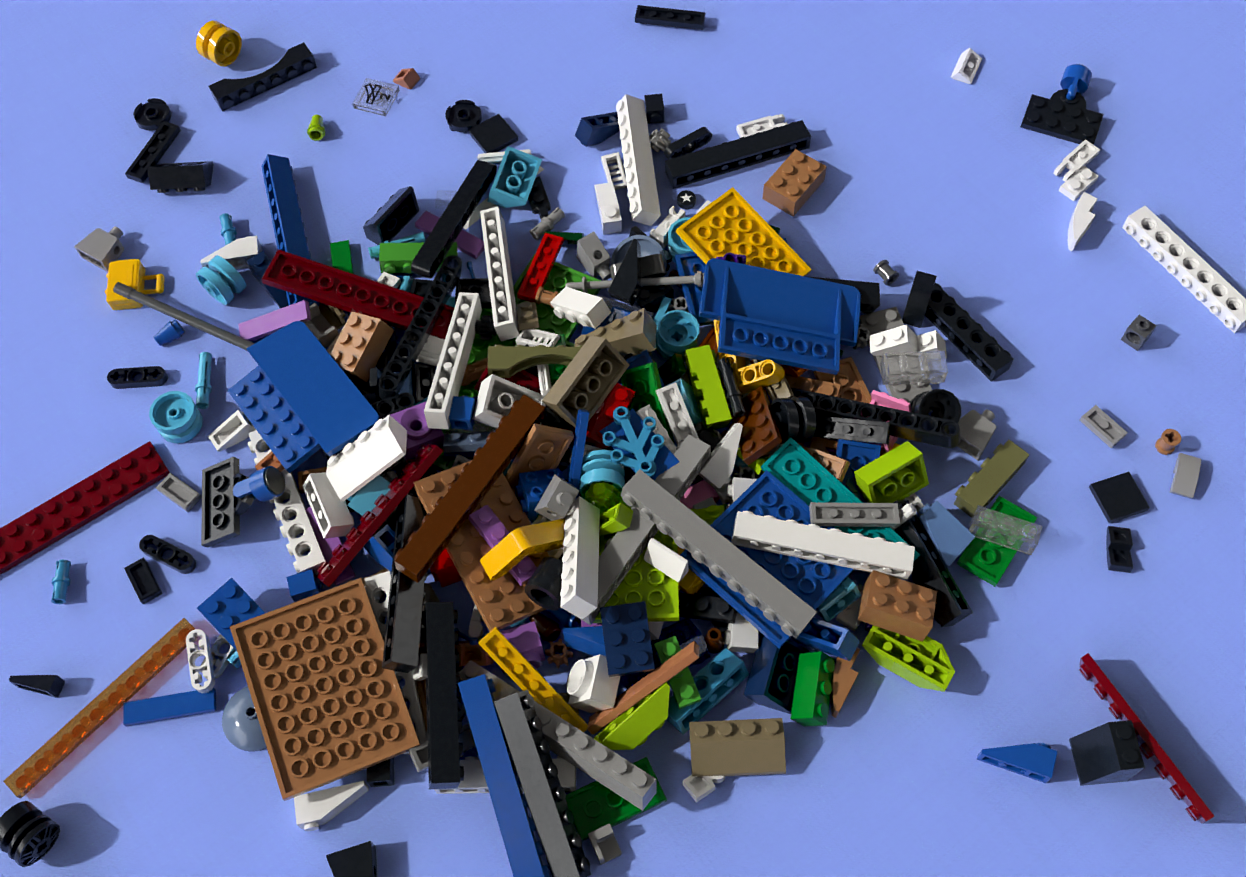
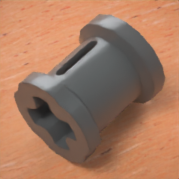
(886, 272)

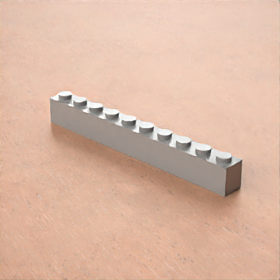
(630, 543)
(718, 554)
(581, 749)

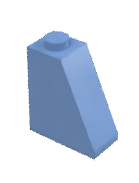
(945, 531)

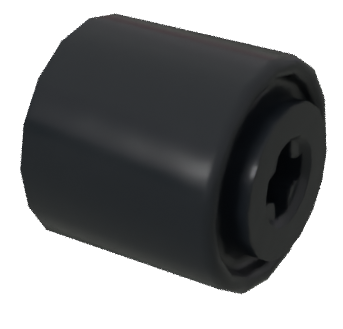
(546, 584)

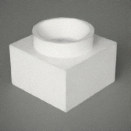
(591, 686)

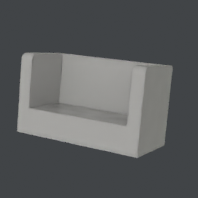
(320, 327)

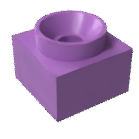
(418, 433)
(527, 642)

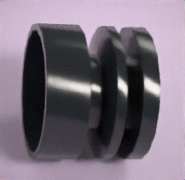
(942, 402)
(27, 833)

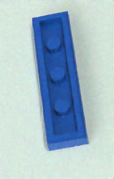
(578, 448)
(168, 707)

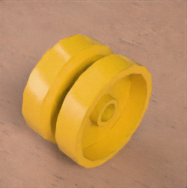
(218, 43)

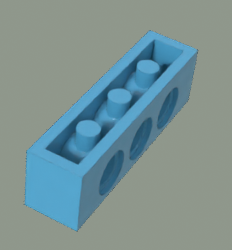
(713, 684)

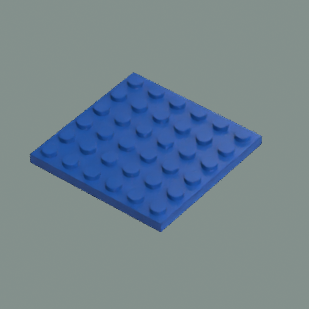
(806, 578)

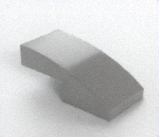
(1186, 475)

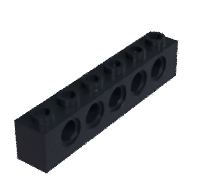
(964, 338)

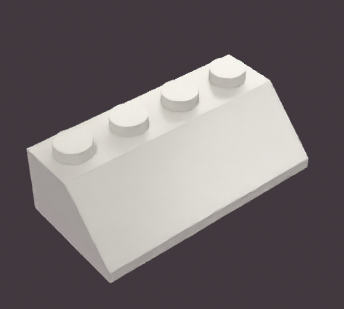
(367, 457)

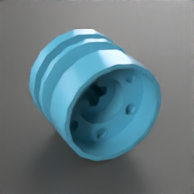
(676, 333)
(599, 467)

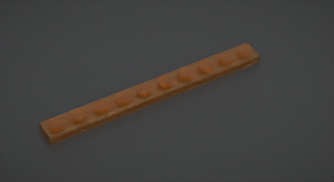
(98, 710)

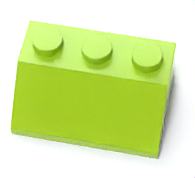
(893, 475)

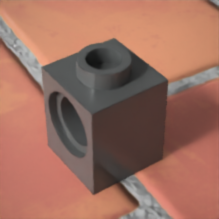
(1138, 332)

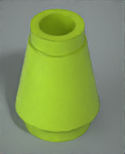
(316, 128)

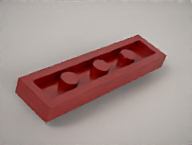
(540, 266)

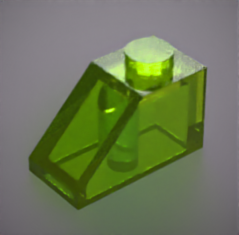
(604, 496)

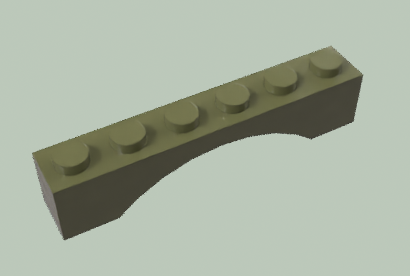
(509, 360)

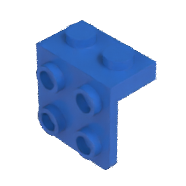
(532, 487)

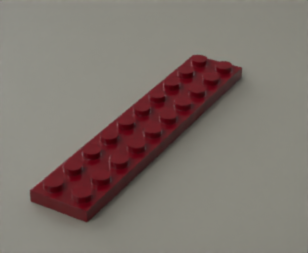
(348, 291)
(79, 505)

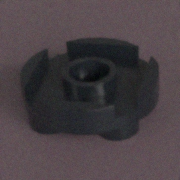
(153, 106)
(454, 114)

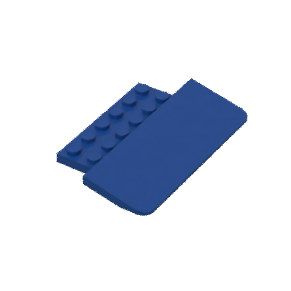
(780, 315)
(301, 397)

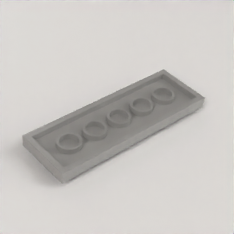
(884, 321)

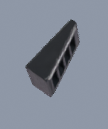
(43, 684)

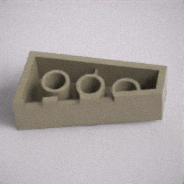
(627, 334)

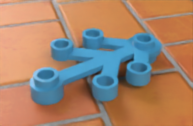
(634, 445)

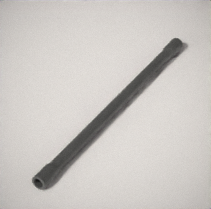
(131, 293)

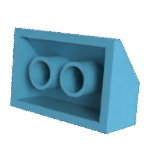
(514, 179)

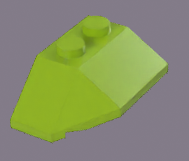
(915, 661)
(638, 722)

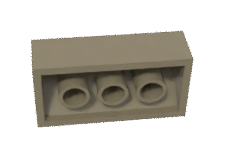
(586, 380)
(737, 747)

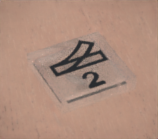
(376, 97)

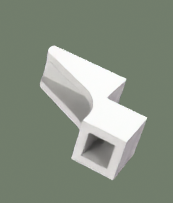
(905, 340)

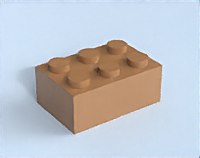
(794, 182)
(361, 345)
(897, 605)

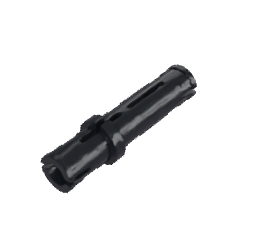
(734, 395)

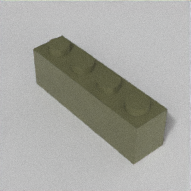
(991, 478)

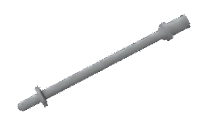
(697, 279)

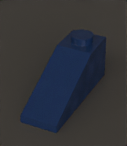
(597, 128)
(258, 265)

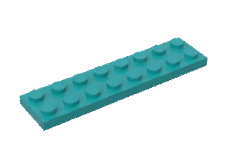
(814, 483)

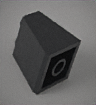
(1107, 753)

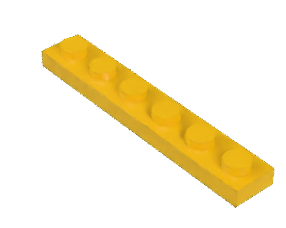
(528, 678)

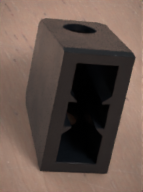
(354, 861)

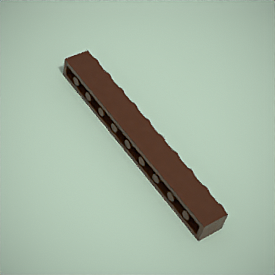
(468, 490)

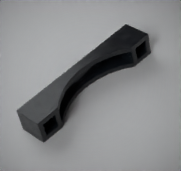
(235, 91)

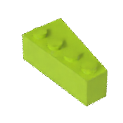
(707, 387)

